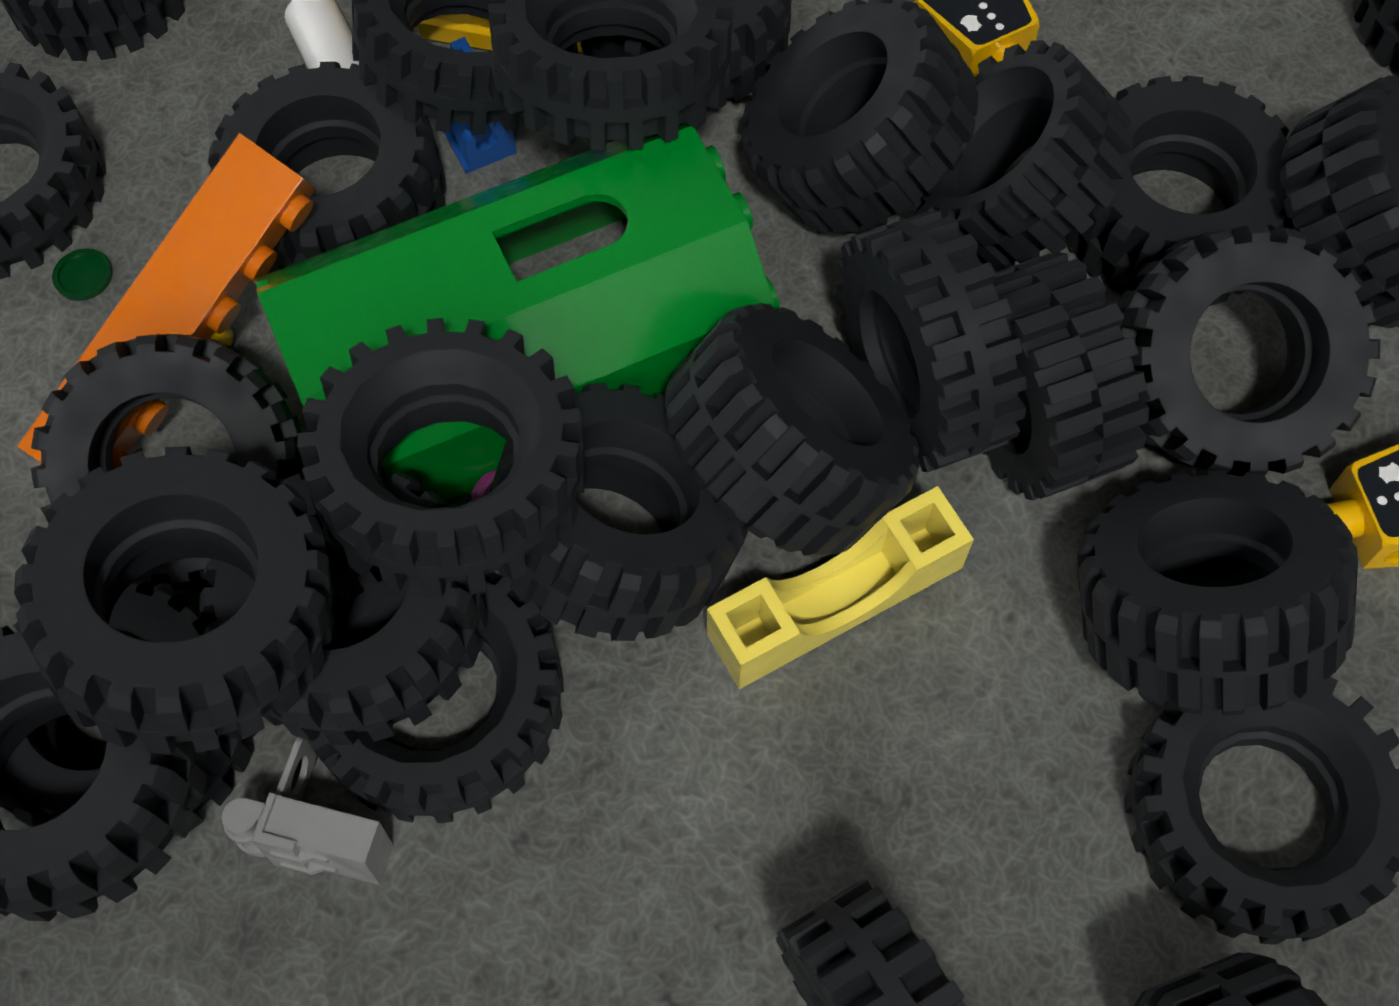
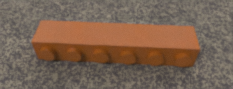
(203, 267)

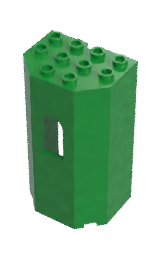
(602, 317)

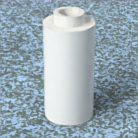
(320, 32)

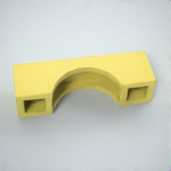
(791, 616)

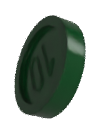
(82, 274)

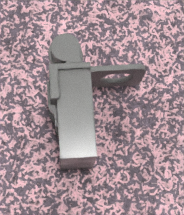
(305, 834)

